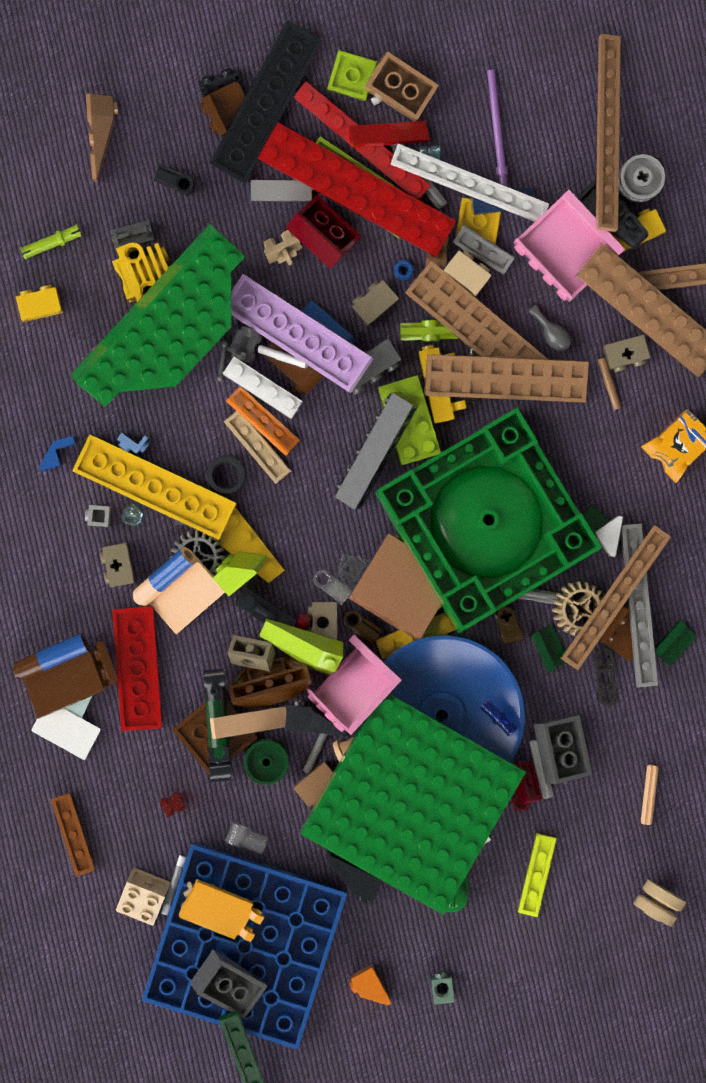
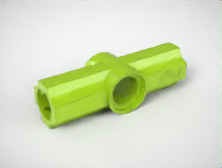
(426, 331)

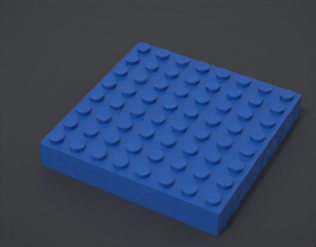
(284, 953)

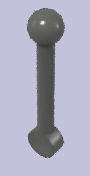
(224, 343)

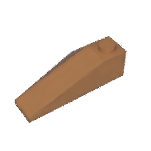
(101, 118)

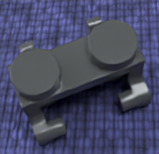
(244, 344)

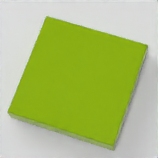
(351, 75)

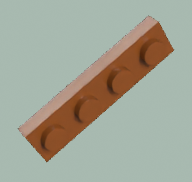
(73, 834)

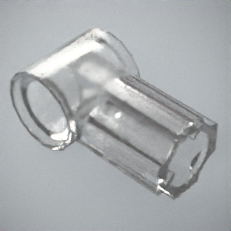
(333, 588)
(243, 837)

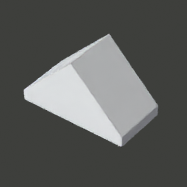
(609, 535)

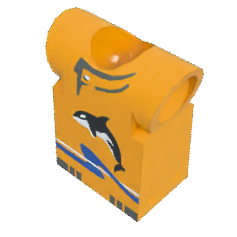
(678, 444)

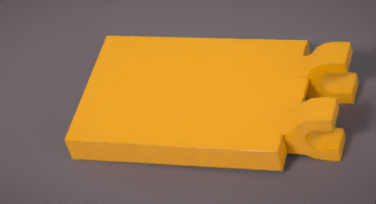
(220, 911)

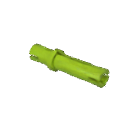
(52, 241)

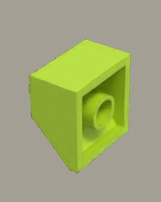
(237, 570)

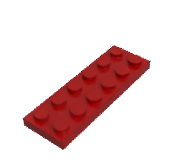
(137, 668)

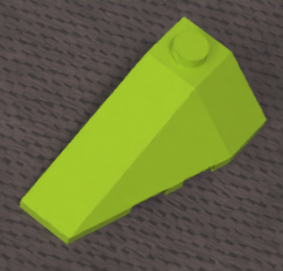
(306, 647)

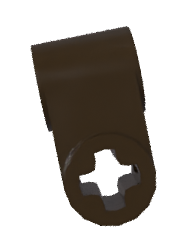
(508, 629)

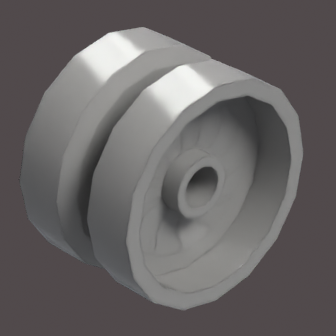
(652, 174)

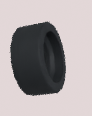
(211, 475)

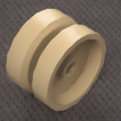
(658, 905)

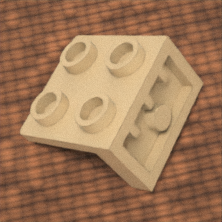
(143, 896)

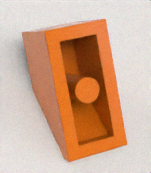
(369, 986)

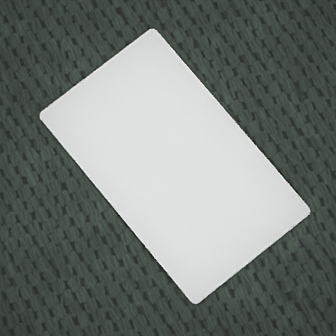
(67, 732)

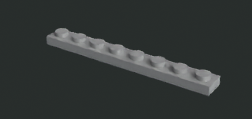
(640, 614)

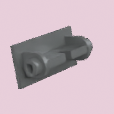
(133, 233)

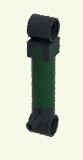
(216, 707)

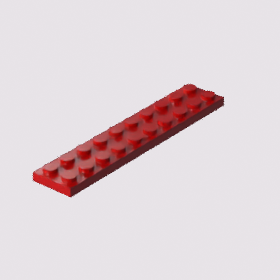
(357, 190)

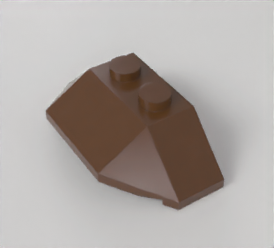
(263, 688)

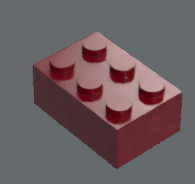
(323, 232)

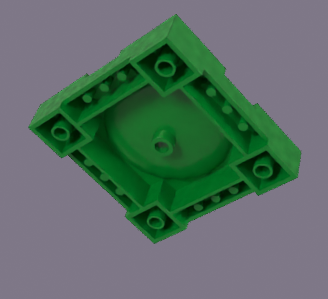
(497, 476)

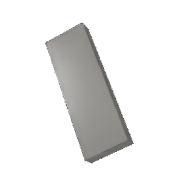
(280, 191)
(483, 249)

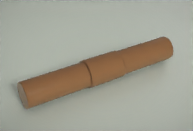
(609, 383)

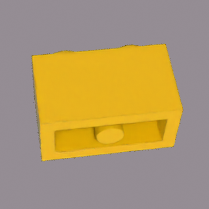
(39, 303)

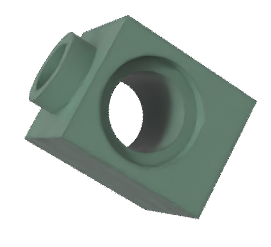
(442, 997)

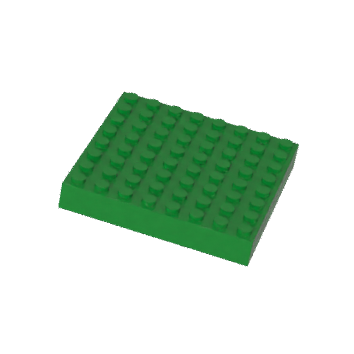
(412, 802)

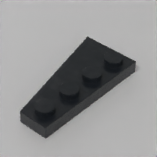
(629, 227)

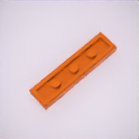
(263, 420)

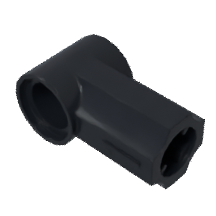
(173, 179)

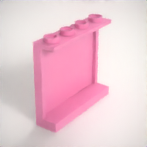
(563, 243)
(354, 688)

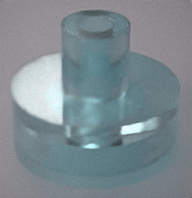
(132, 515)

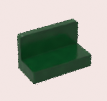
(674, 643)
(548, 647)

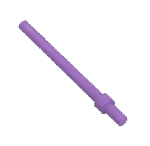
(501, 169)

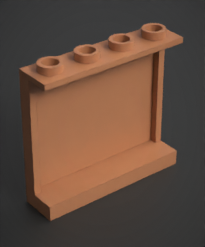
(397, 589)

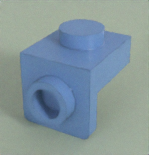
(128, 444)

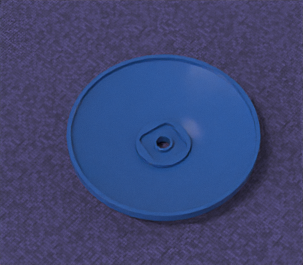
(458, 678)

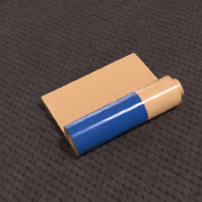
(179, 589)

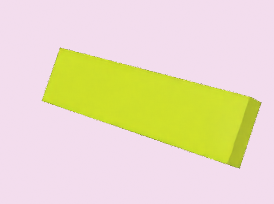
(537, 874)

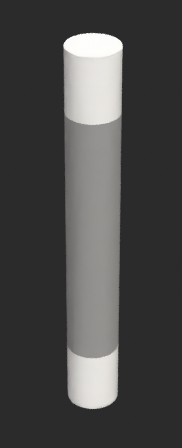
(173, 885)

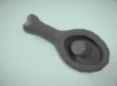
(555, 334)

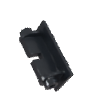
(212, 83)

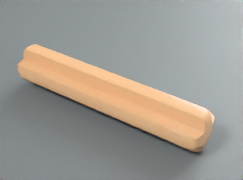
(649, 794)

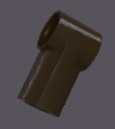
(364, 627)

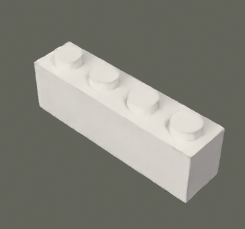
(262, 387)

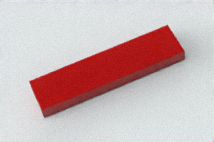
(388, 134)

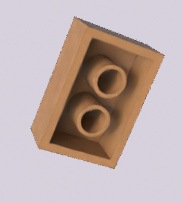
(400, 86)

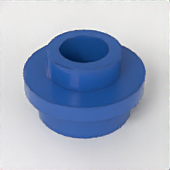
(403, 263)

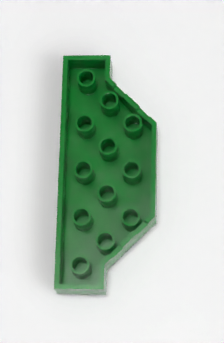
(168, 325)

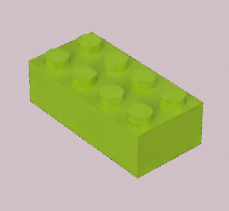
(419, 437)

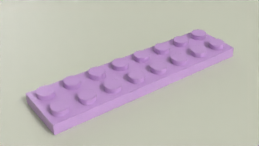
(298, 334)

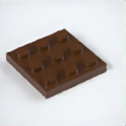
(194, 735)

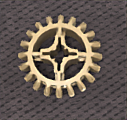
(589, 592)

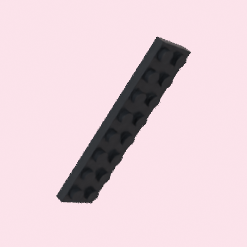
(265, 101)

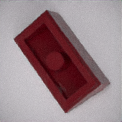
(528, 788)

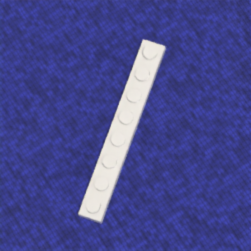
(468, 183)

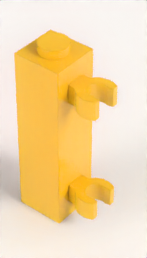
(440, 406)

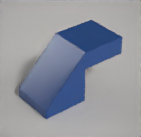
(52, 457)

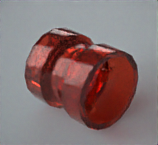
(174, 803)

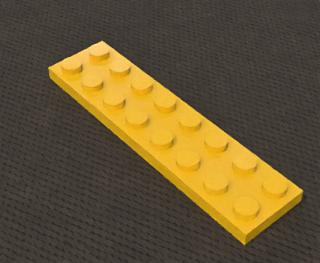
(154, 487)

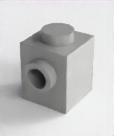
(98, 516)

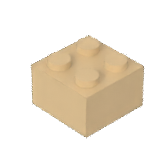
(467, 272)

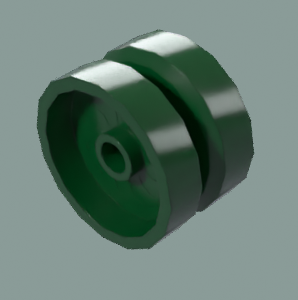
(266, 773)

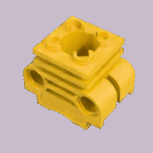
(140, 273)

